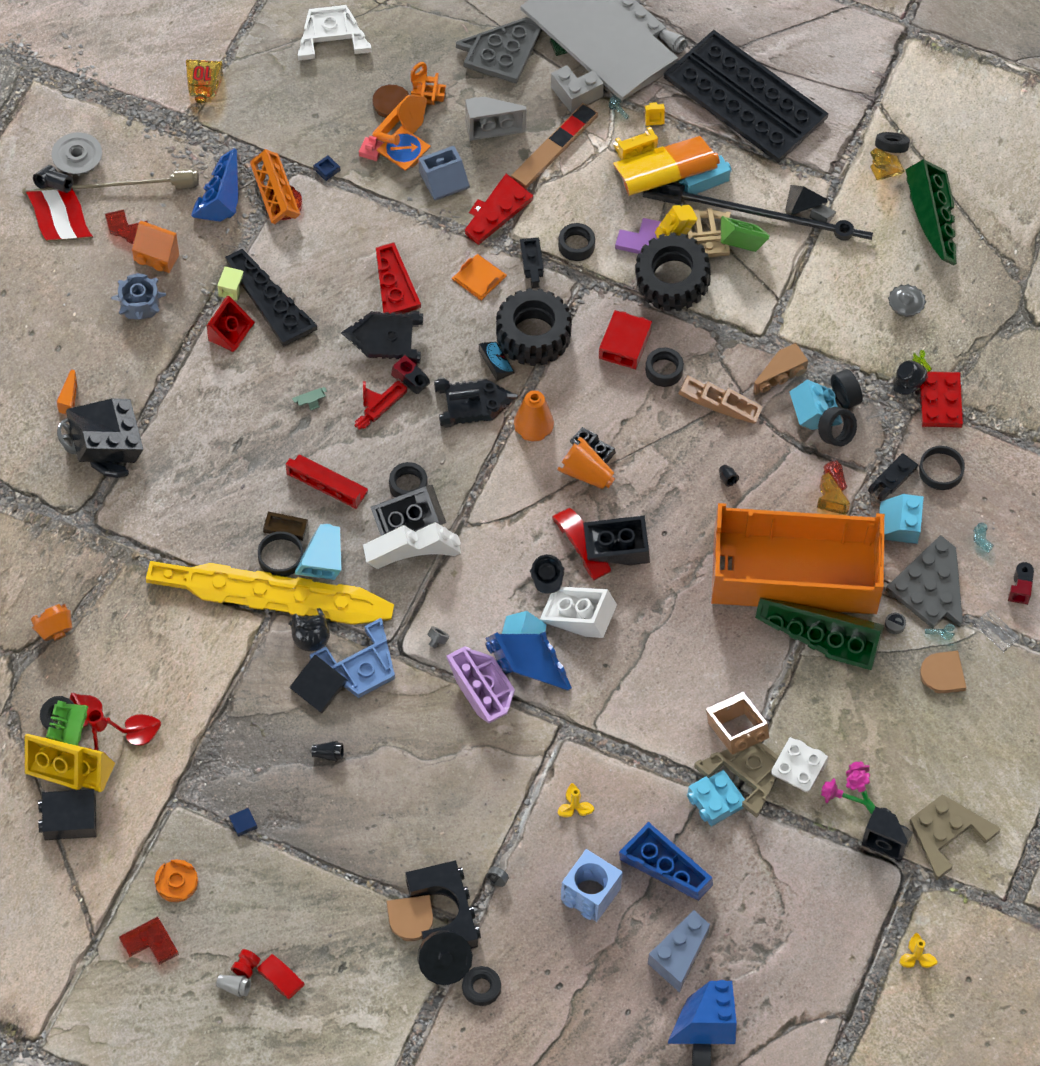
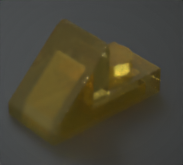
(885, 164)
(833, 497)

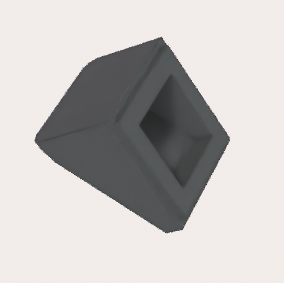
(822, 213)

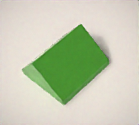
(742, 234)

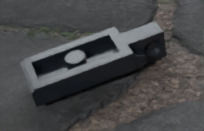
(532, 260)

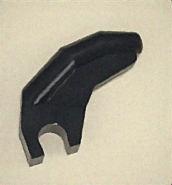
(110, 469)

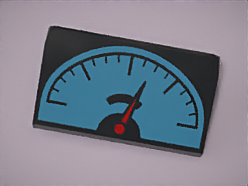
(495, 360)

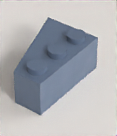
(678, 951)

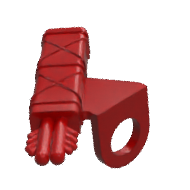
(379, 404)

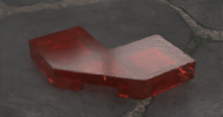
(118, 226)

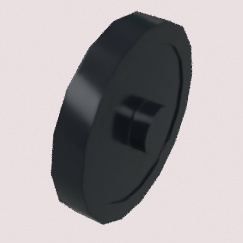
(444, 957)

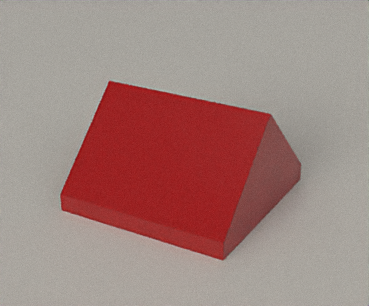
(229, 325)

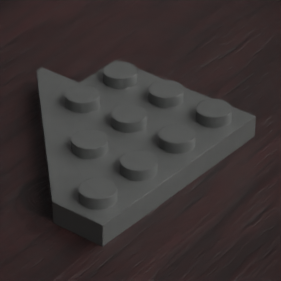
(501, 50)
(931, 584)

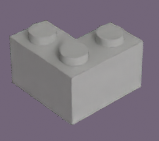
(575, 90)

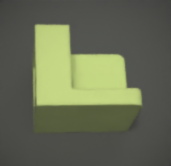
(229, 283)

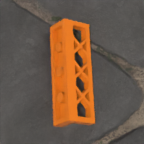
(278, 182)

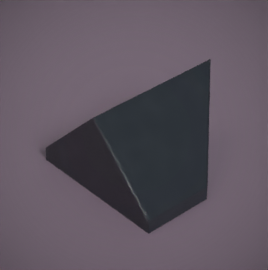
(802, 199)

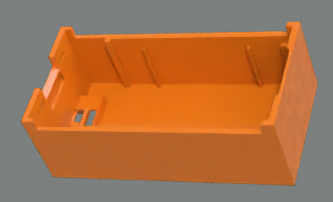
(799, 559)

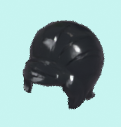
(311, 632)

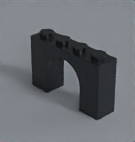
(447, 881)

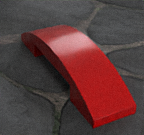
(573, 527)

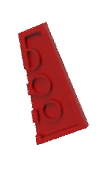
(501, 205)
(395, 284)

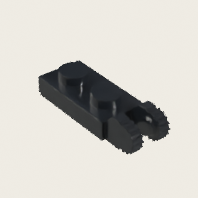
(893, 476)

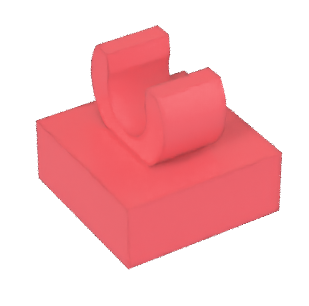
(369, 148)

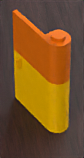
(666, 165)

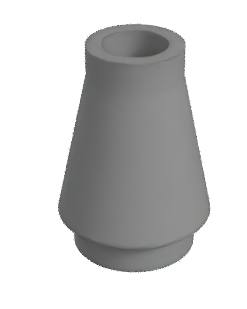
(674, 41)
(234, 984)

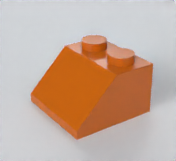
(155, 247)

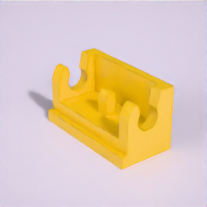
(636, 145)

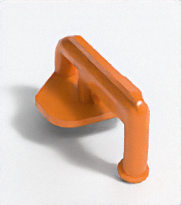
(408, 112)

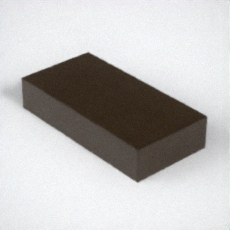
(284, 523)

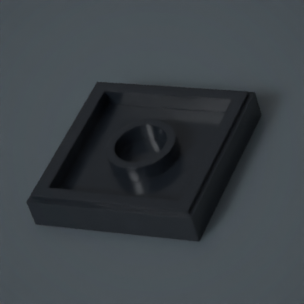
(318, 683)

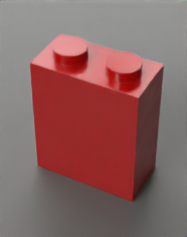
(625, 339)

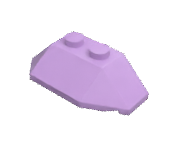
(482, 683)

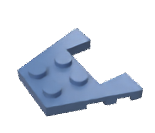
(366, 668)

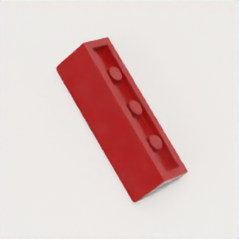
(326, 481)

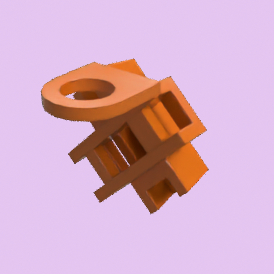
(431, 92)

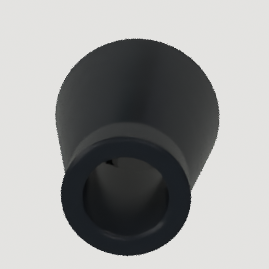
(331, 751)

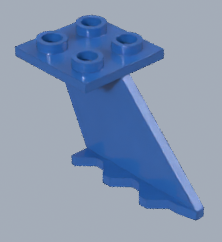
(528, 656)

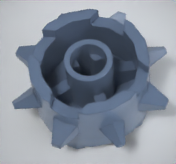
(138, 296)

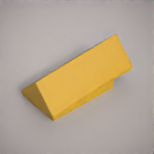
(66, 763)

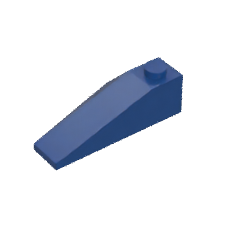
(221, 191)

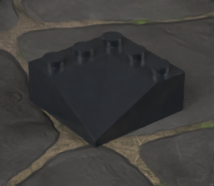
(105, 431)

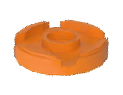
(176, 880)

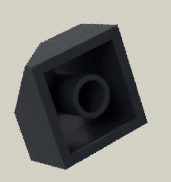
(886, 834)

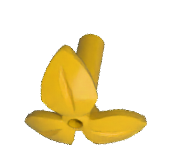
(573, 796)
(917, 946)

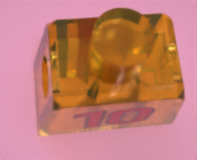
(203, 78)

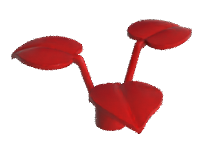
(139, 727)

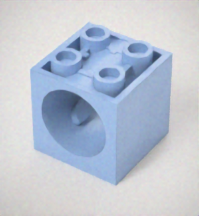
(596, 869)

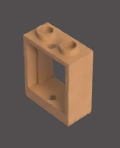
(738, 706)

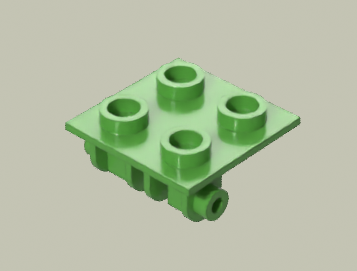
(69, 723)

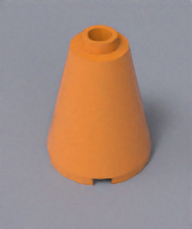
(534, 417)
(587, 466)

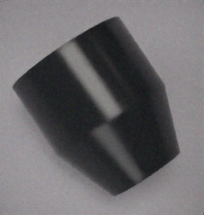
(728, 475)

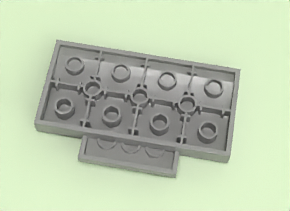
(607, 37)

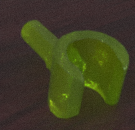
(921, 360)

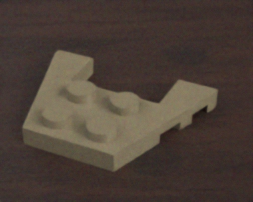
(750, 765)
(941, 824)

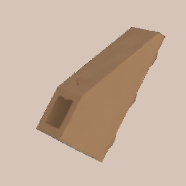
(784, 366)

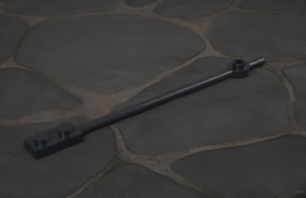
(674, 194)

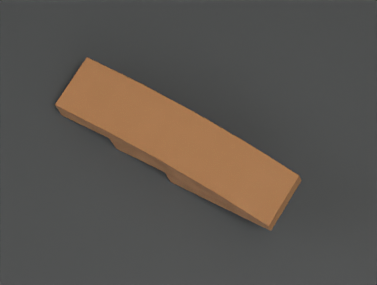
(719, 400)

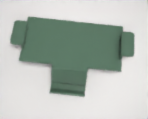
(311, 398)

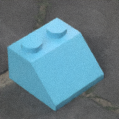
(902, 518)

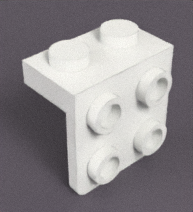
(799, 764)

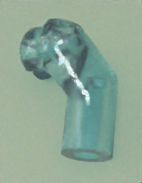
(979, 537)

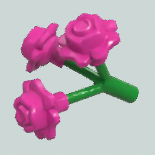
(856, 779)

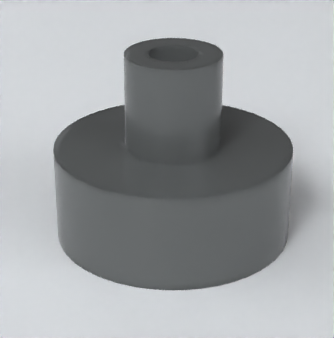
(437, 636)

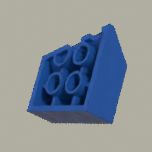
(707, 1016)

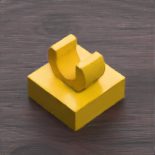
(654, 114)

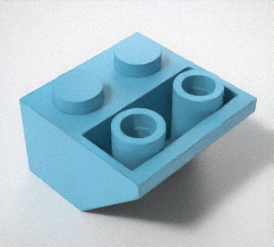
(811, 402)

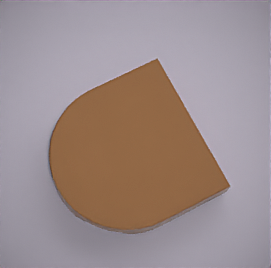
(943, 672)
(410, 916)

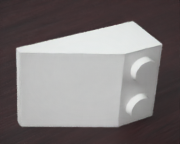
(580, 610)

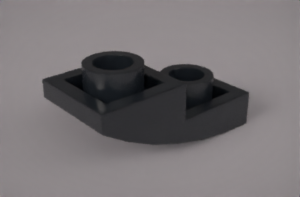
(604, 450)

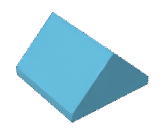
(523, 624)

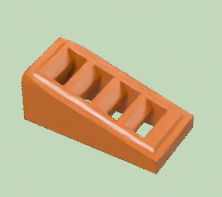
(68, 393)

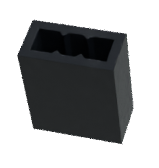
(68, 814)

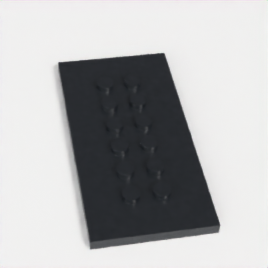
(746, 96)

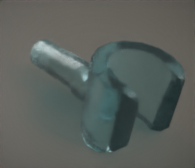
(614, 104)
(944, 632)

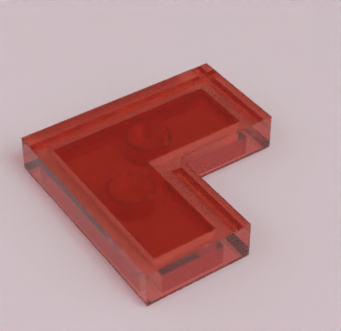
(151, 935)

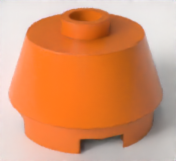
(53, 623)

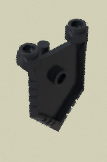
(386, 335)
(472, 401)

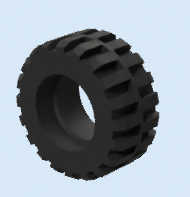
(673, 249)
(533, 305)

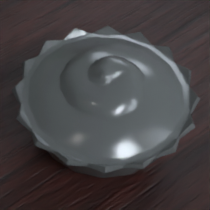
(907, 300)

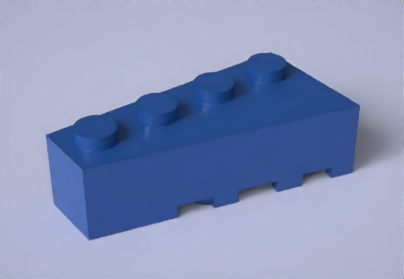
(664, 861)

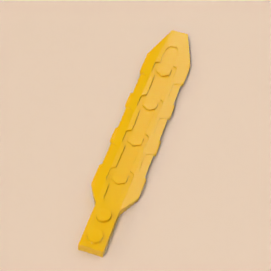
(273, 592)

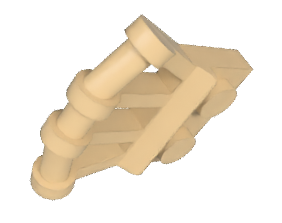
(712, 239)

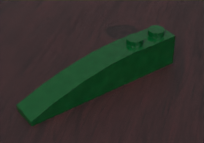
(933, 206)
(829, 632)

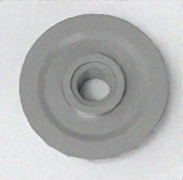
(76, 153)

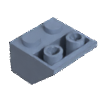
(443, 173)

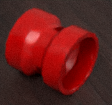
(245, 963)

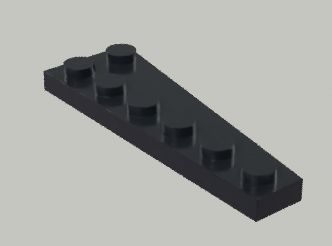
(278, 310)

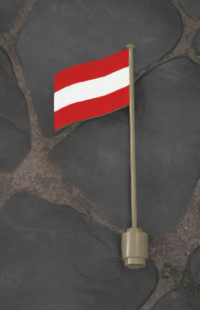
(61, 213)

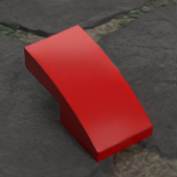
(280, 976)

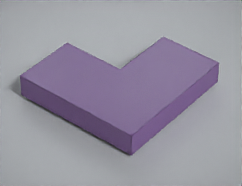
(634, 241)

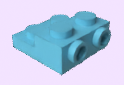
(715, 797)

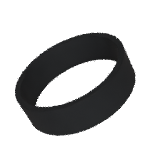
(941, 485)
(279, 536)

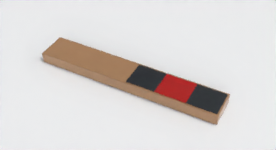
(554, 145)

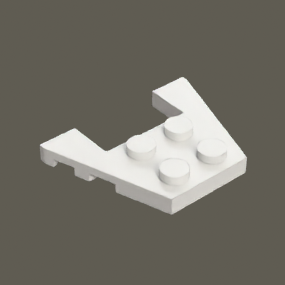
(331, 25)

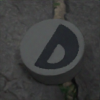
(895, 623)
(497, 876)

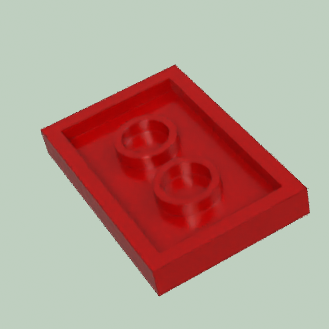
(941, 400)

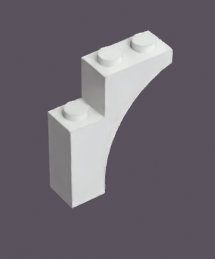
(407, 543)

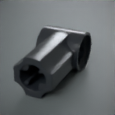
(51, 178)

